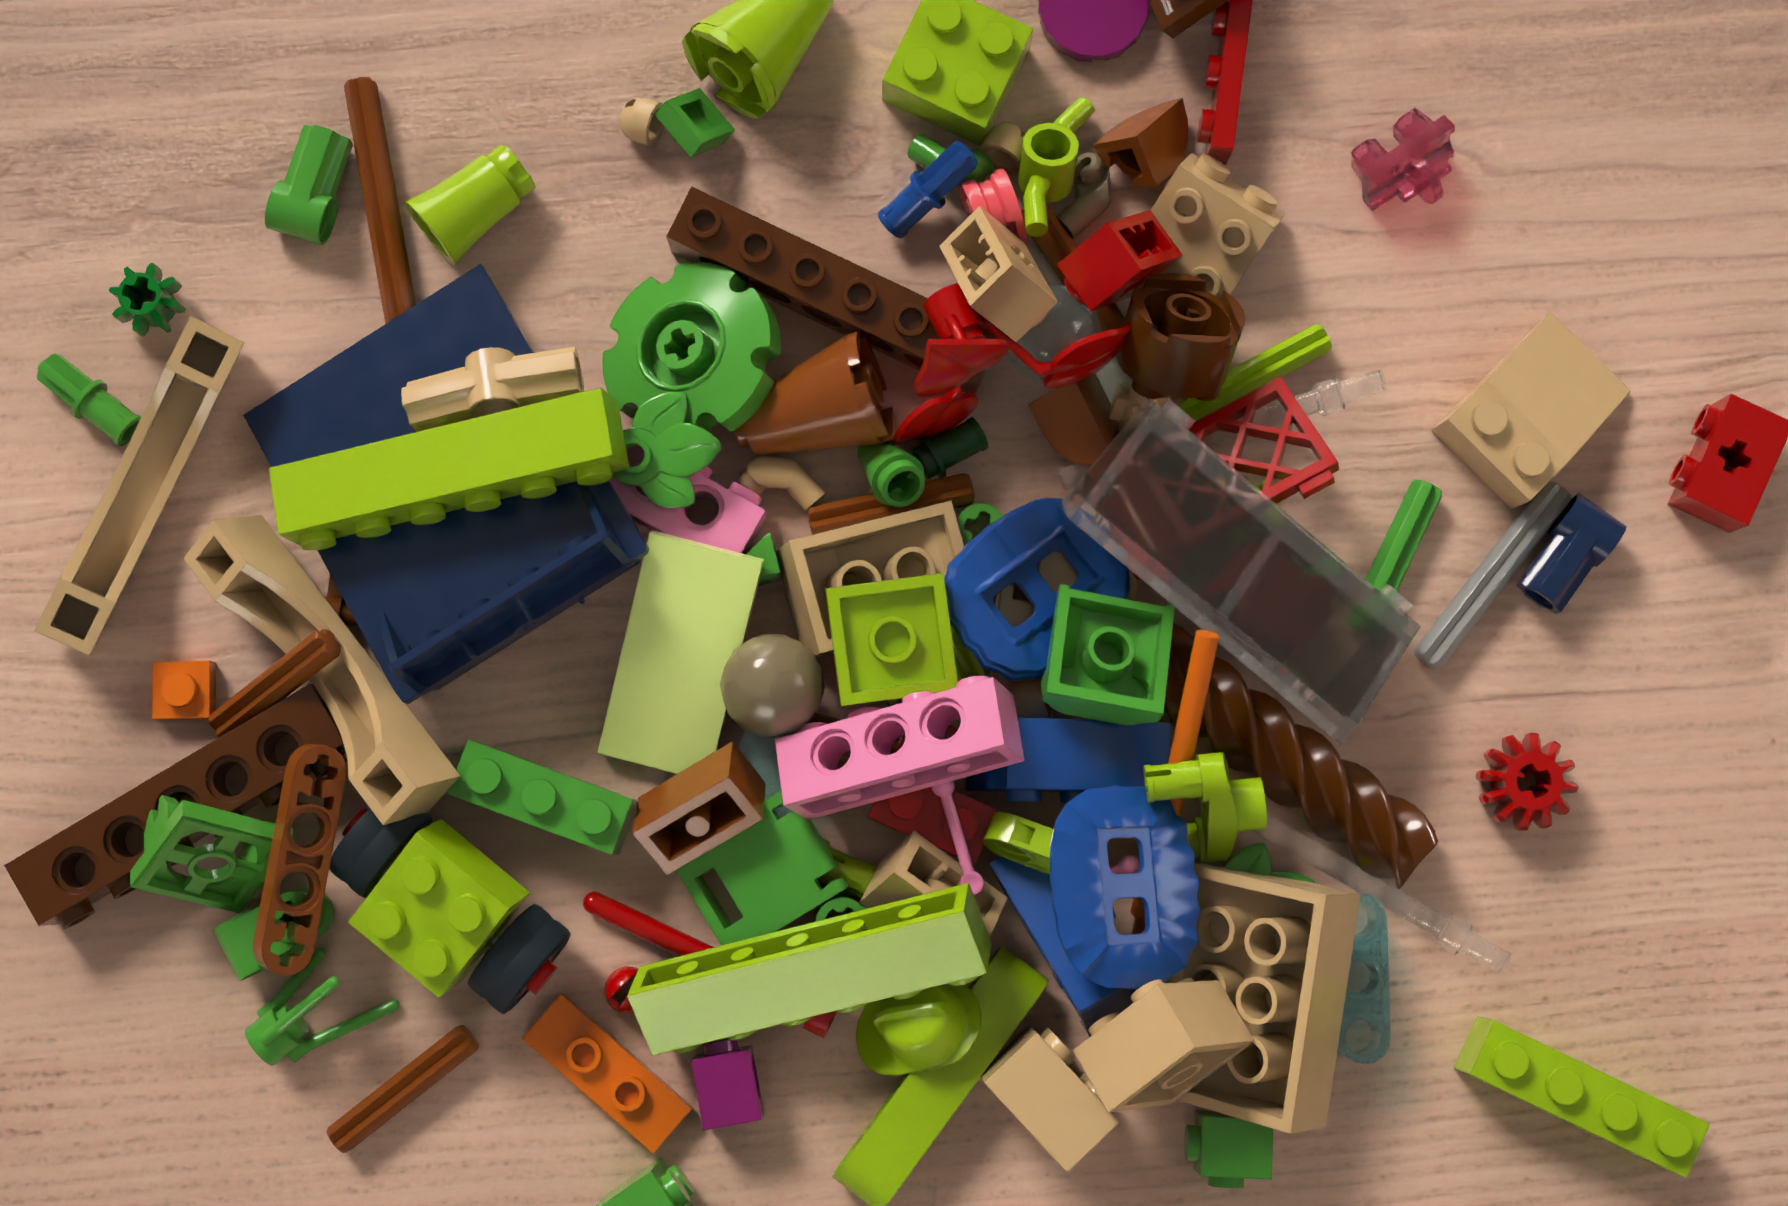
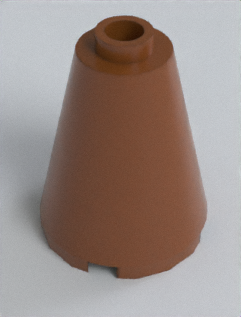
(824, 404)

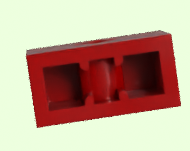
(1118, 260)
(1752, 445)

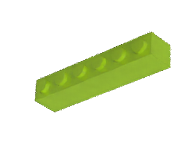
(449, 469)
(811, 970)

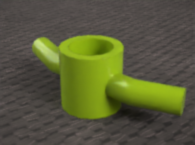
(1050, 163)

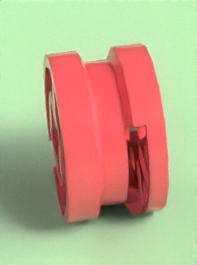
(996, 198)

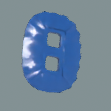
(1008, 555)
(1087, 887)

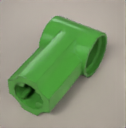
(306, 199)

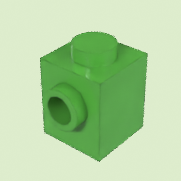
(1228, 1149)

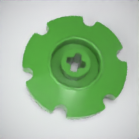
(696, 340)

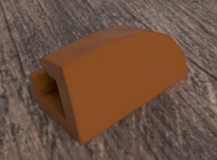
(1148, 143)
(1077, 420)

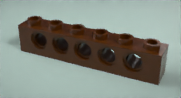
(807, 278)
(47, 871)

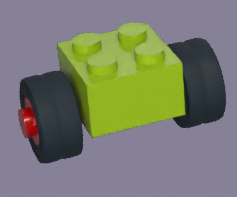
(443, 904)

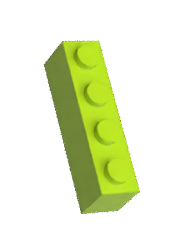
(1582, 1096)

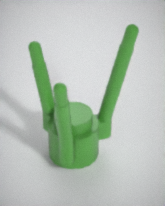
(281, 1028)

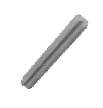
(1492, 575)

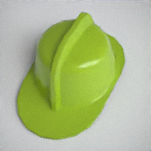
(919, 1031)

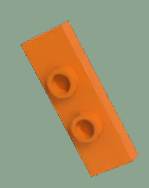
(607, 1072)

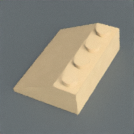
(1286, 968)

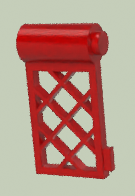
(1305, 481)

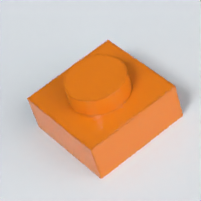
(183, 690)

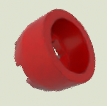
(615, 983)

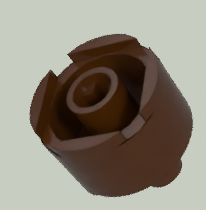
(1180, 338)

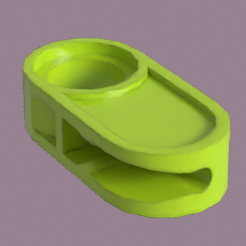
(1019, 840)

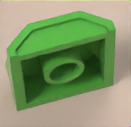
(1108, 658)

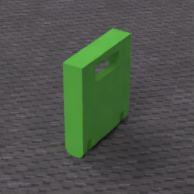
(768, 874)

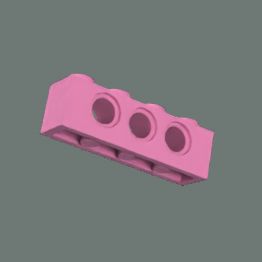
(733, 529)
(983, 742)

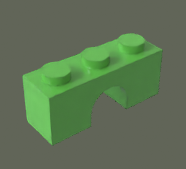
(543, 797)

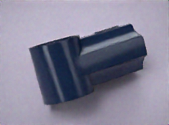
(1578, 541)

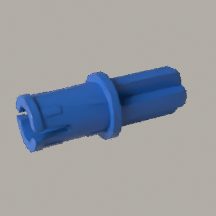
(928, 189)

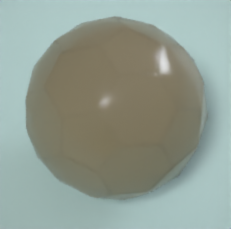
(772, 685)

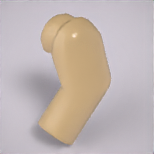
(782, 473)

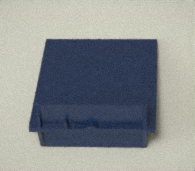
(476, 581)

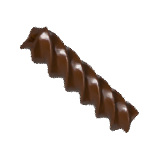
(1303, 770)

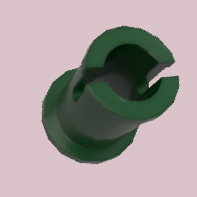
(950, 448)

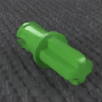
(88, 398)

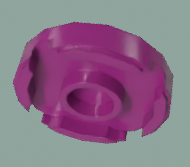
(1092, 27)

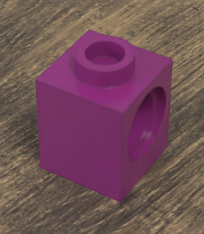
(727, 1084)

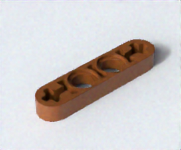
(289, 857)

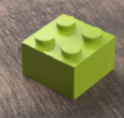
(957, 66)

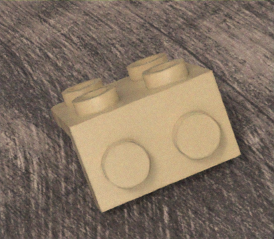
(1214, 222)

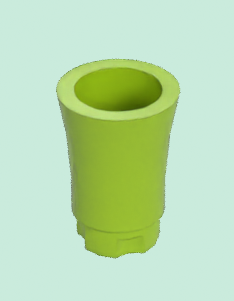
(470, 202)

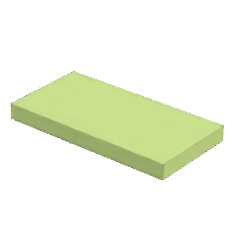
(679, 635)

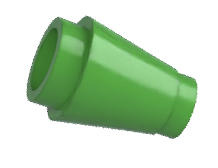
(892, 473)

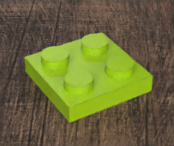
(891, 638)

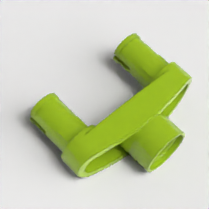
(1224, 803)

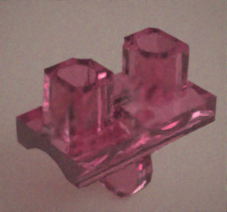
(1410, 167)

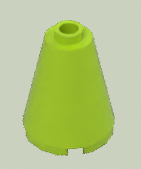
(754, 49)

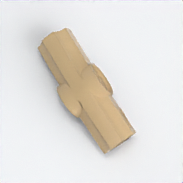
(491, 384)

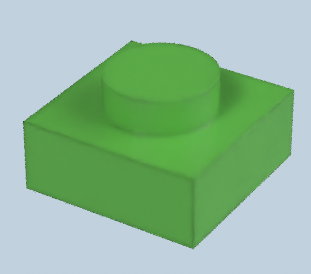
(694, 122)

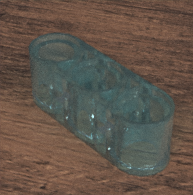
(1374, 1000)

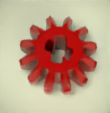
(1549, 785)

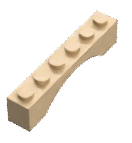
(140, 487)
(386, 747)

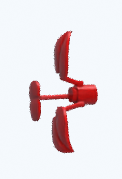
(966, 351)

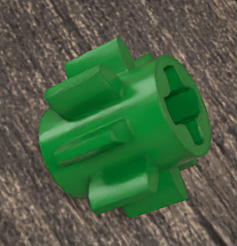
(143, 285)

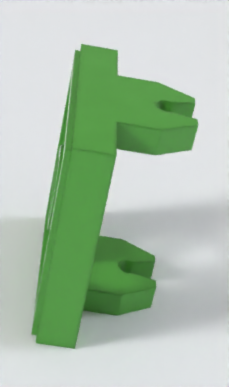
(221, 888)

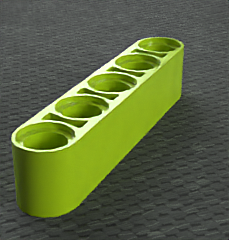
(929, 1098)

